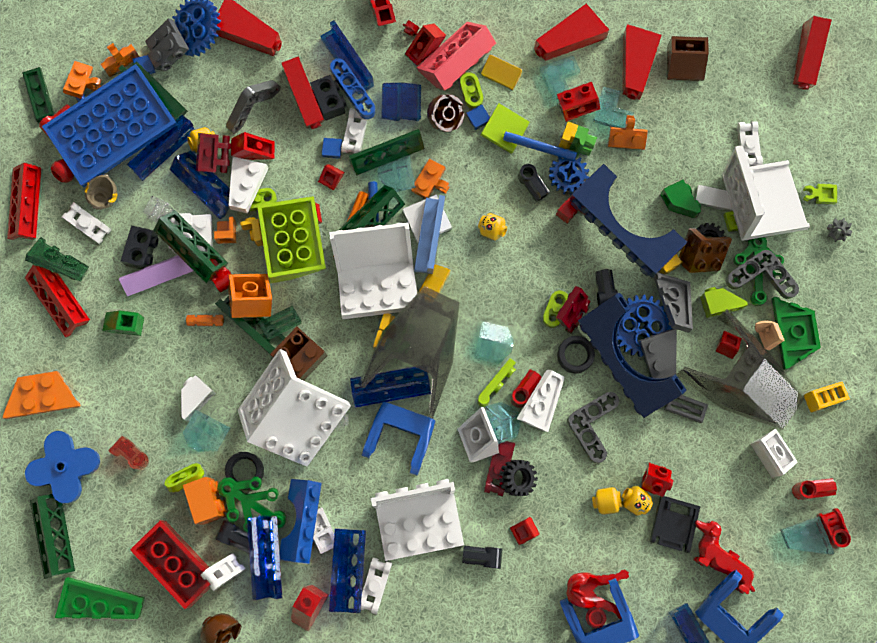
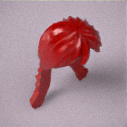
(581, 593)

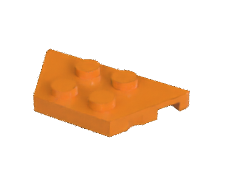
(39, 395)

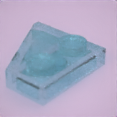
(808, 537)

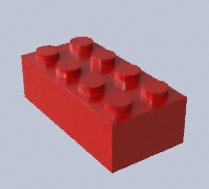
(173, 563)

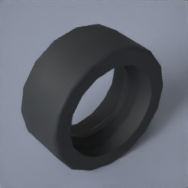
(576, 340)
(244, 455)

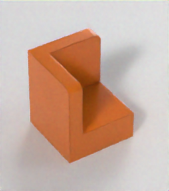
(226, 231)

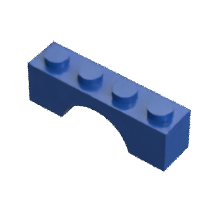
(299, 542)

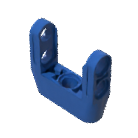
(403, 420)
(724, 624)
(619, 631)

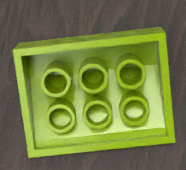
(291, 239)

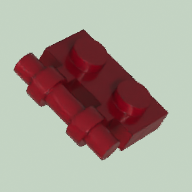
(207, 152)
(573, 309)

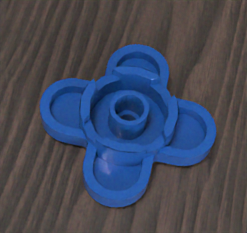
(77, 463)

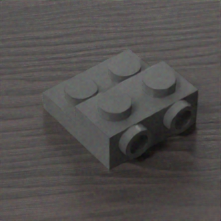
(166, 46)

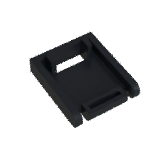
(672, 527)

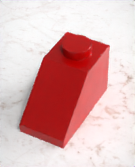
(425, 43)
(252, 147)

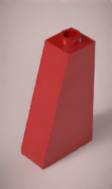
(246, 29)
(571, 34)
(811, 51)
(638, 56)
(302, 93)
(308, 606)

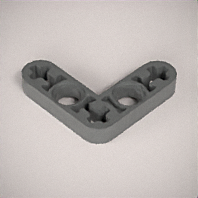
(246, 100)
(767, 268)
(587, 419)

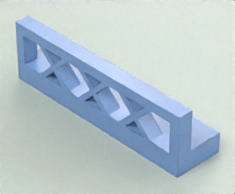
(429, 235)

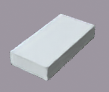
(713, 198)

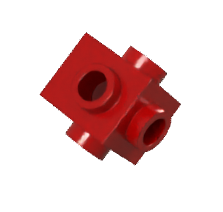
(657, 479)

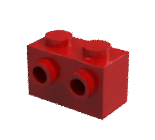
(578, 101)

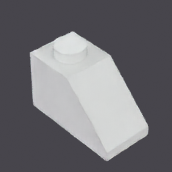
(194, 396)

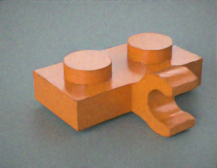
(118, 58)
(80, 79)
(628, 136)
(430, 179)

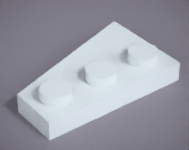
(245, 183)
(543, 401)

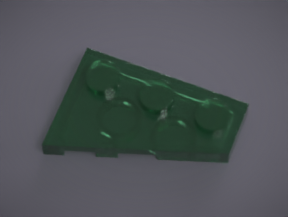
(53, 260)

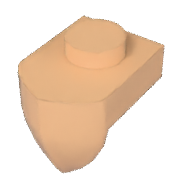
(769, 334)

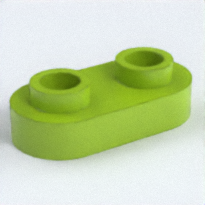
(472, 91)
(260, 198)
(553, 308)
(175, 481)

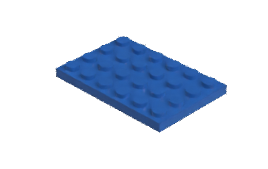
(109, 125)

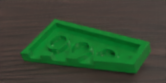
(93, 601)

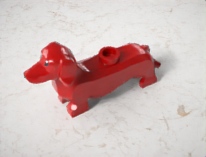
(719, 559)

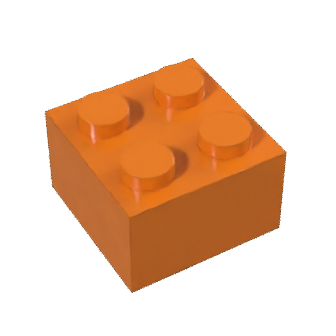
(249, 295)
(204, 500)

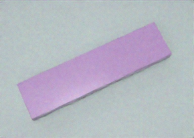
(154, 275)

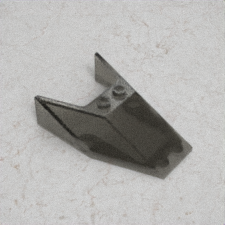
(421, 337)
(754, 386)

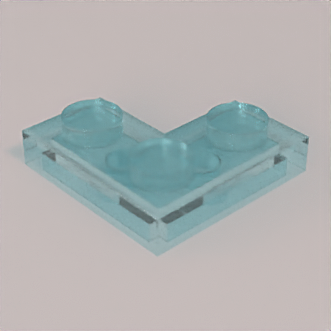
(556, 73)
(609, 114)

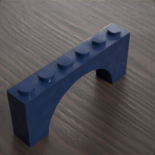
(647, 253)
(645, 392)

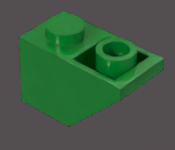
(680, 200)
(123, 323)

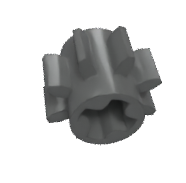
(839, 224)

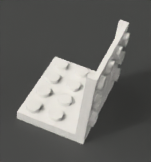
(762, 197)
(374, 269)
(289, 413)
(418, 520)

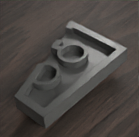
(676, 301)
(660, 353)

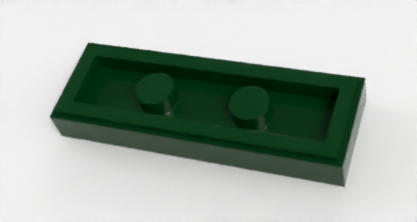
(38, 93)

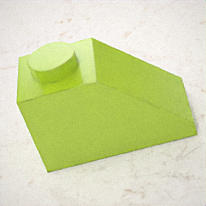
(718, 300)

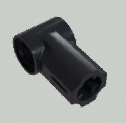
(533, 184)
(605, 285)
(232, 535)
(488, 556)

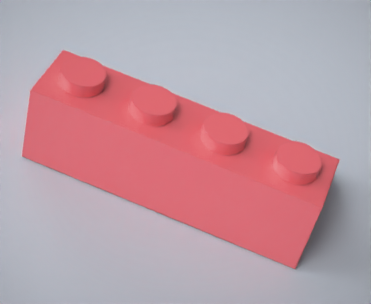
(457, 55)

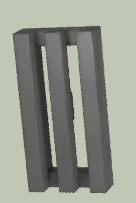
(681, 413)

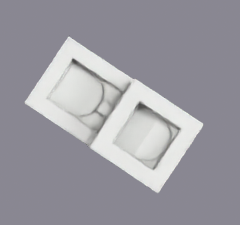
(323, 532)

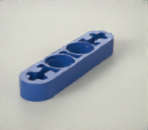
(355, 87)

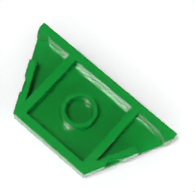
(798, 330)

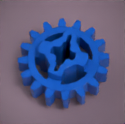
(559, 171)

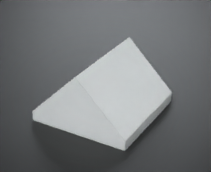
(478, 436)
(774, 453)

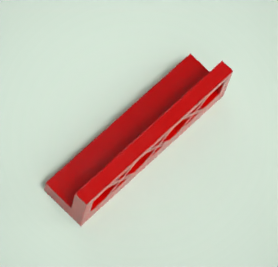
(24, 202)
(57, 294)

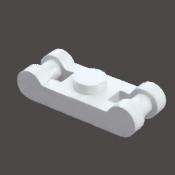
(354, 132)
(750, 142)
(86, 223)
(224, 571)
(375, 585)

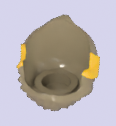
(101, 192)

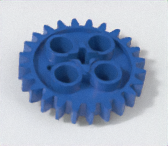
(197, 25)
(654, 314)

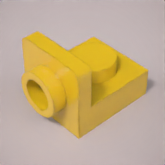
(255, 233)

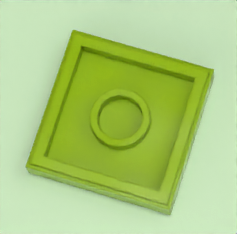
(502, 121)

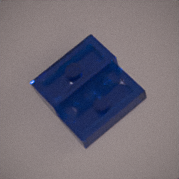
(401, 101)

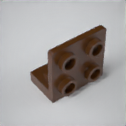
(703, 253)

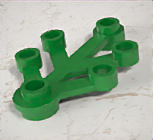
(753, 247)
(248, 500)

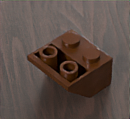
(687, 58)
(302, 353)

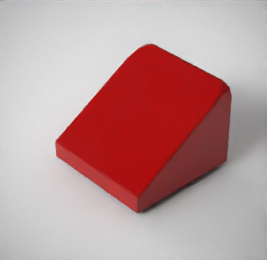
(330, 176)
(728, 344)
(524, 531)

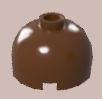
(445, 113)
(220, 629)

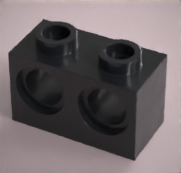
(324, 99)
(134, 247)

